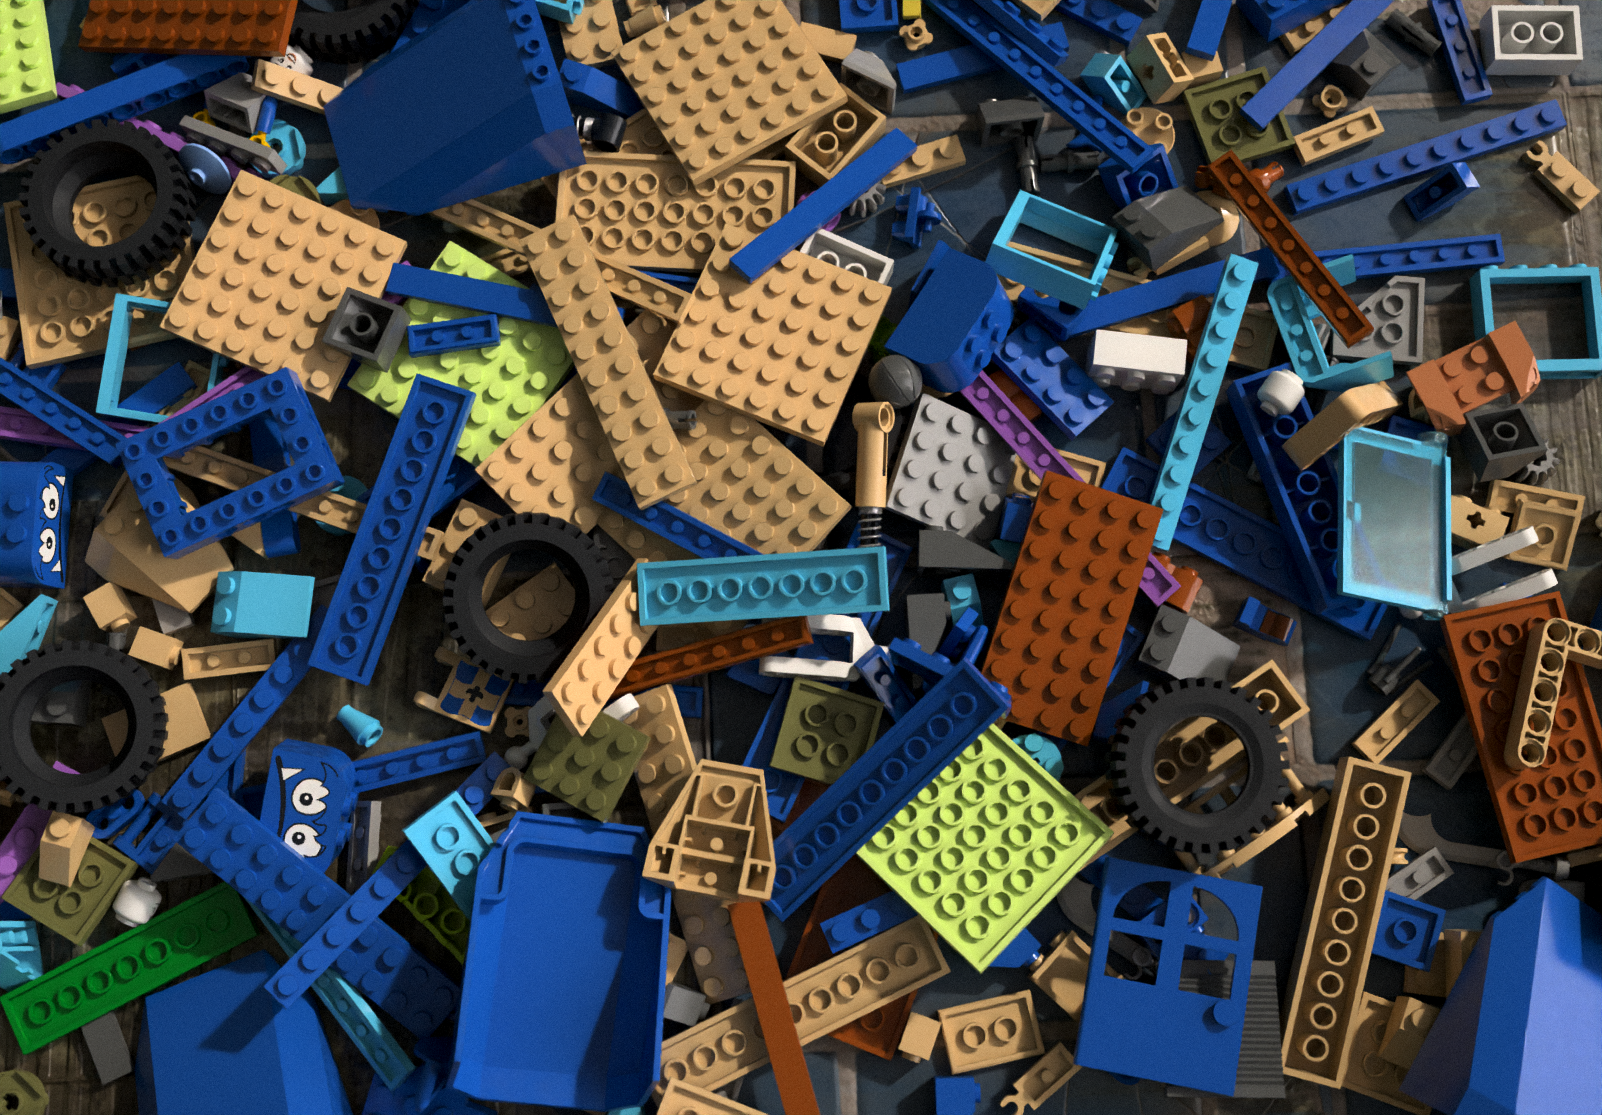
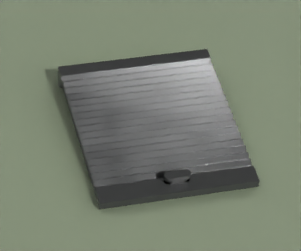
(1260, 1051)

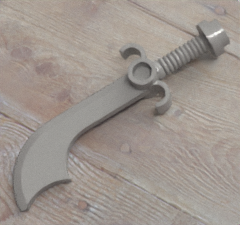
(1420, 836)
(1077, 906)

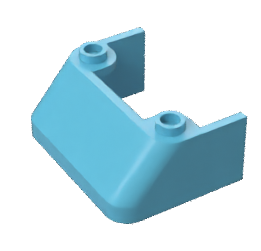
(1294, 319)

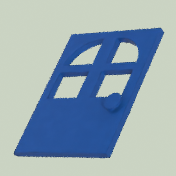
(1156, 1027)

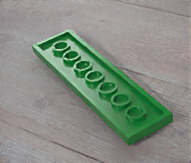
(128, 967)

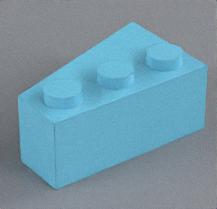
(19, 954)

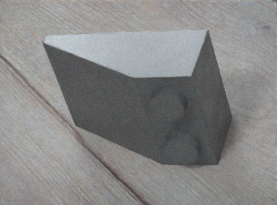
(1164, 224)
(950, 555)
(924, 623)
(1184, 648)

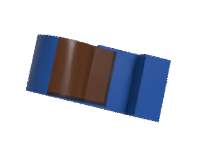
(1264, 622)

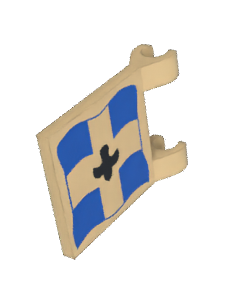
(468, 693)

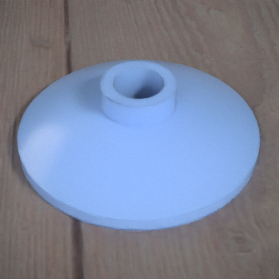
(205, 168)

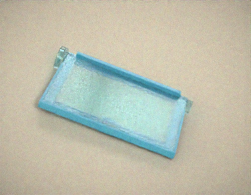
(1395, 520)

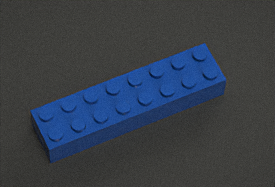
(1301, 499)

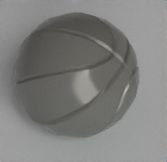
(895, 381)

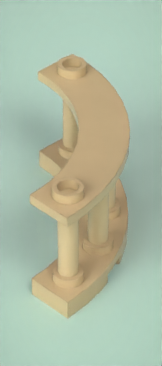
(1285, 821)

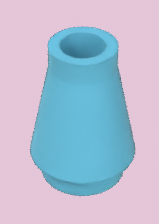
(361, 727)

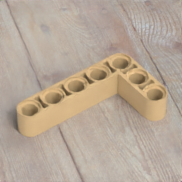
(1349, 411)
(1548, 683)

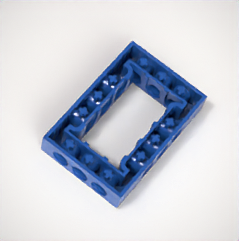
(185, 532)

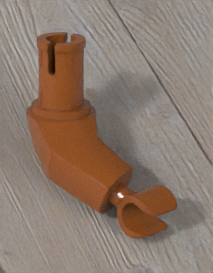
(1263, 176)

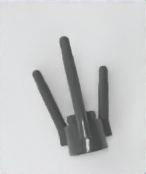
(1385, 679)

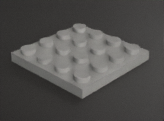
(950, 472)

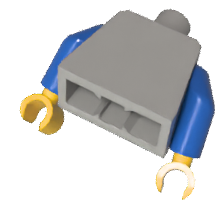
(240, 107)

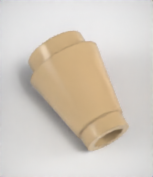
(645, 21)

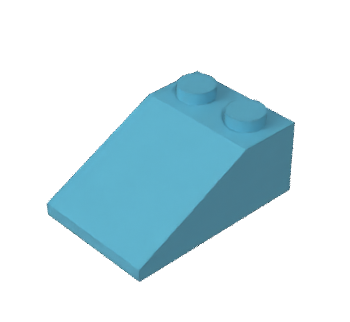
(262, 605)

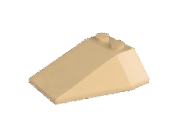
(130, 557)
(716, 837)

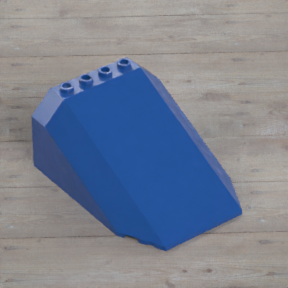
(455, 113)
(563, 969)
(1521, 1016)
(234, 1049)

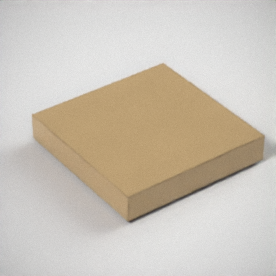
(1555, 530)

